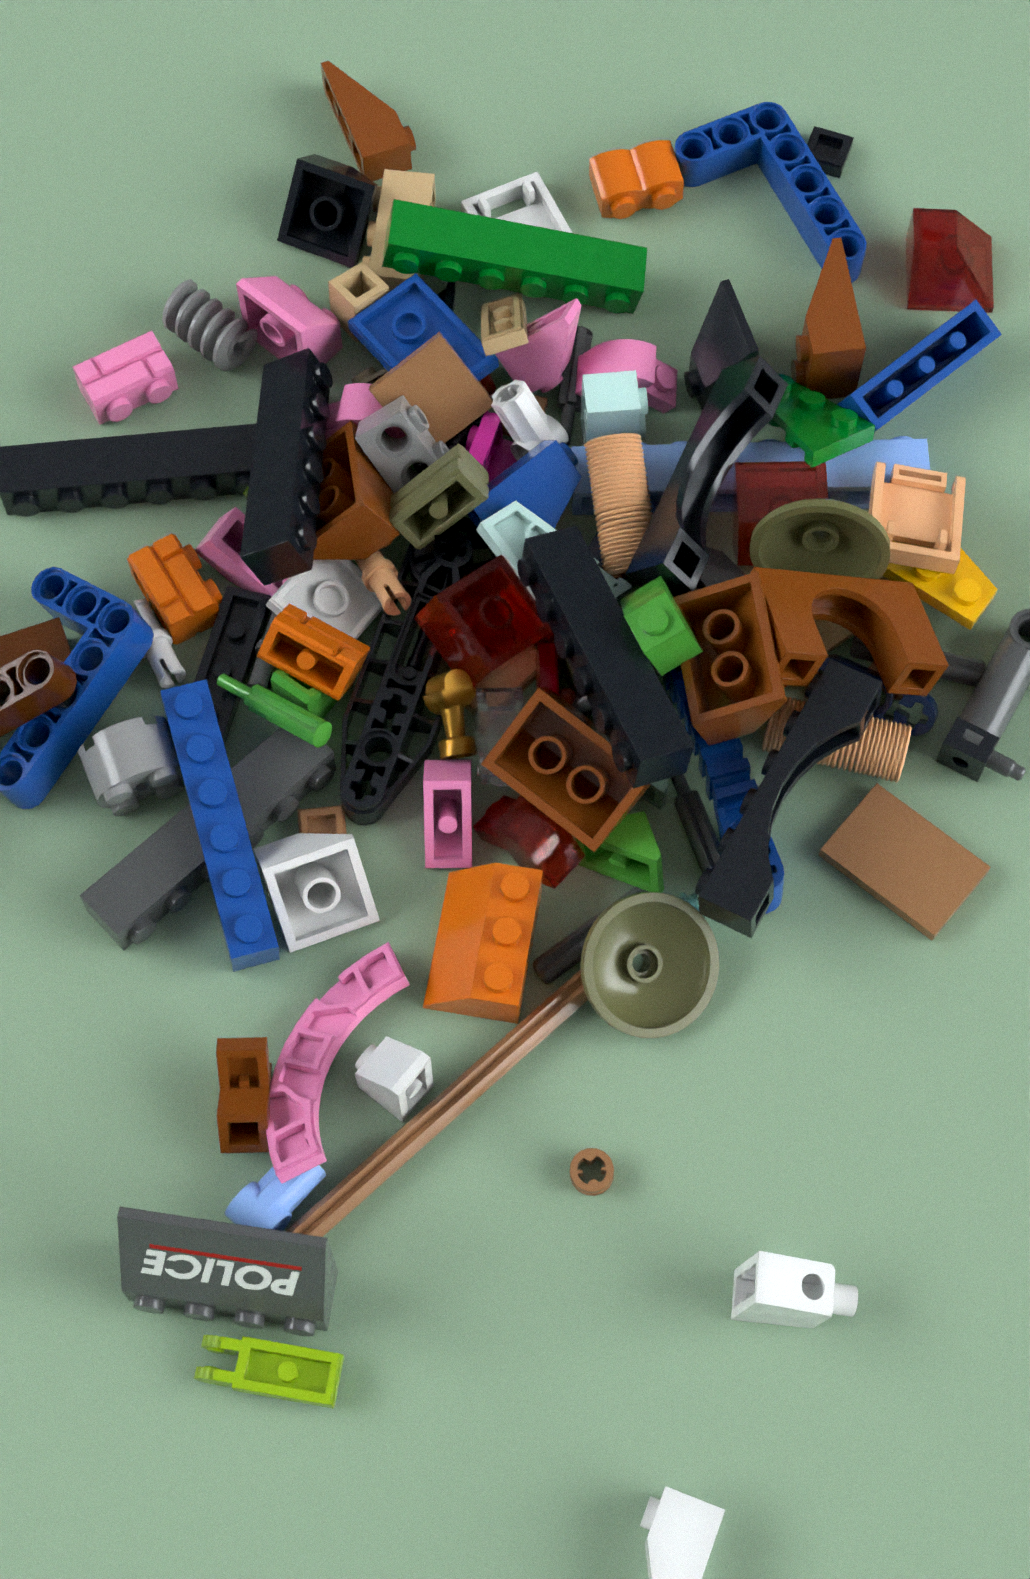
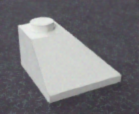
(316, 887)

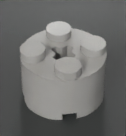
(132, 764)

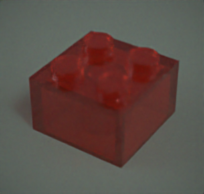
(484, 621)

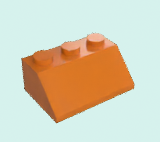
(485, 941)

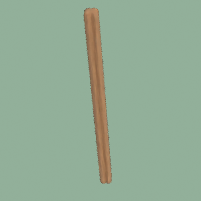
(442, 1110)

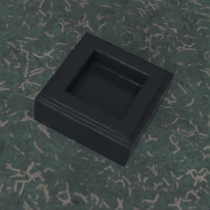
(830, 150)

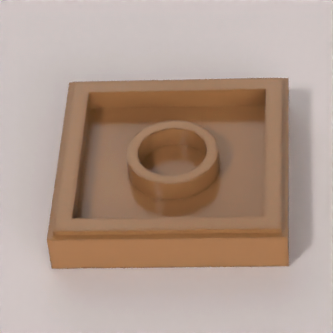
(438, 385)

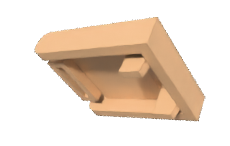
(919, 514)

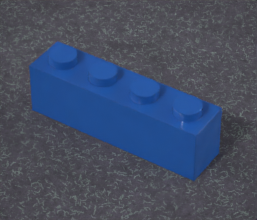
(923, 366)

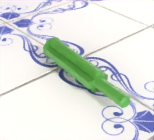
(280, 711)

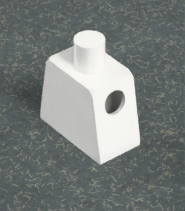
(789, 1291)

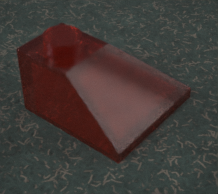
(947, 262)

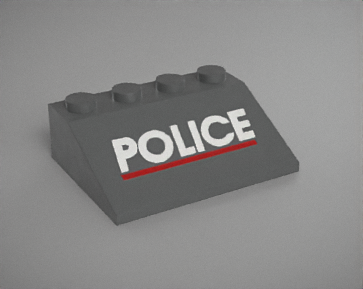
(226, 1271)

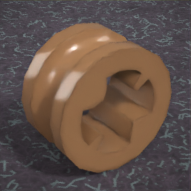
(590, 1156)

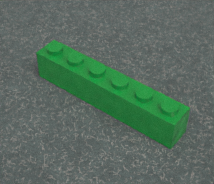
(514, 257)

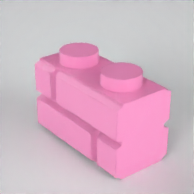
(126, 378)

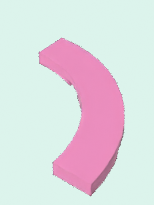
(309, 1052)

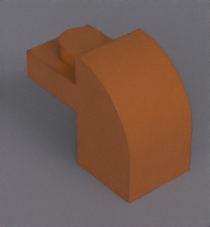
(243, 1094)

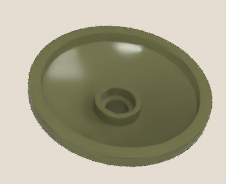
(822, 539)
(676, 970)

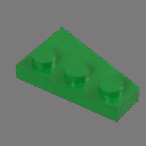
(819, 424)

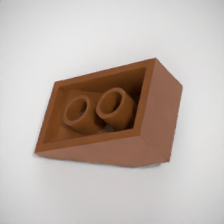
(832, 336)

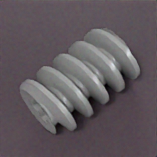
(208, 326)

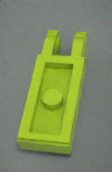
(275, 1370)

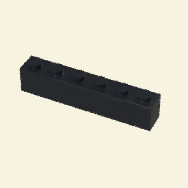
(287, 467)
(126, 470)
(605, 657)

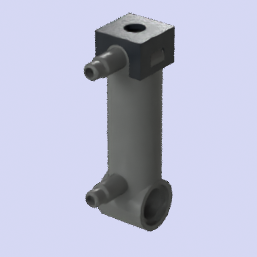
(989, 709)

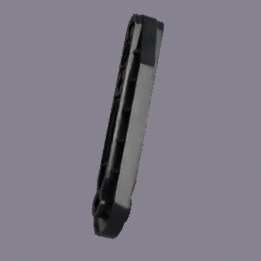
(401, 686)

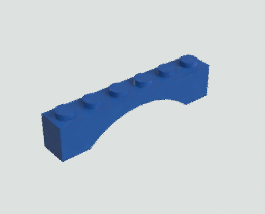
(220, 825)

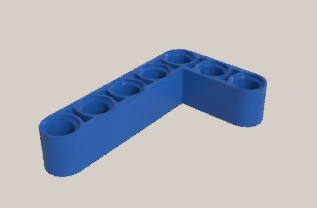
(771, 140)
(103, 660)

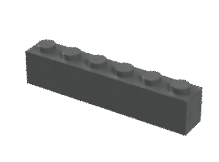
(171, 864)

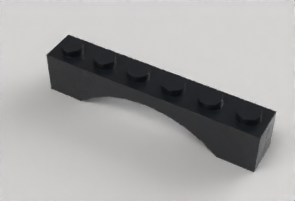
(733, 415)
(833, 717)

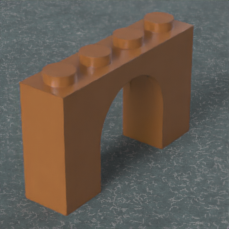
(877, 611)

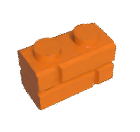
(175, 588)
(313, 652)

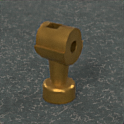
(447, 697)

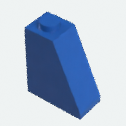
(538, 481)

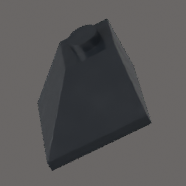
(327, 209)
(720, 343)

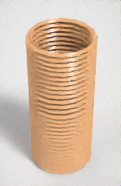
(618, 493)
(879, 752)

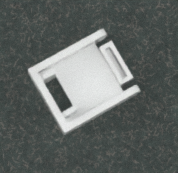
(539, 208)

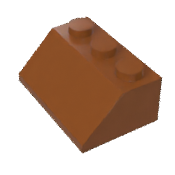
(352, 502)
(738, 674)
(564, 768)

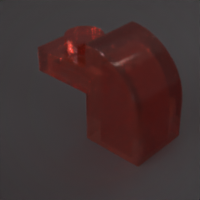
(530, 838)

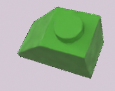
(659, 626)

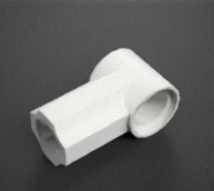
(525, 418)

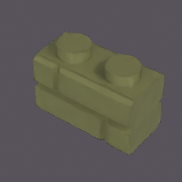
(439, 496)

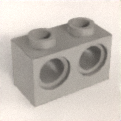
(395, 455)

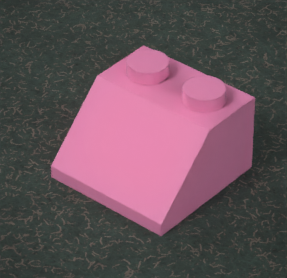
(287, 319)

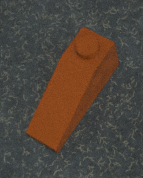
(368, 125)

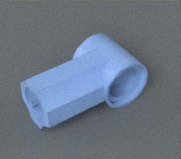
(271, 1202)

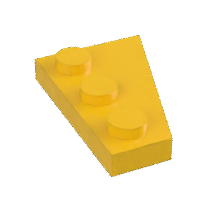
(957, 595)

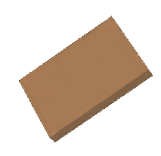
(904, 861)

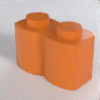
(636, 179)

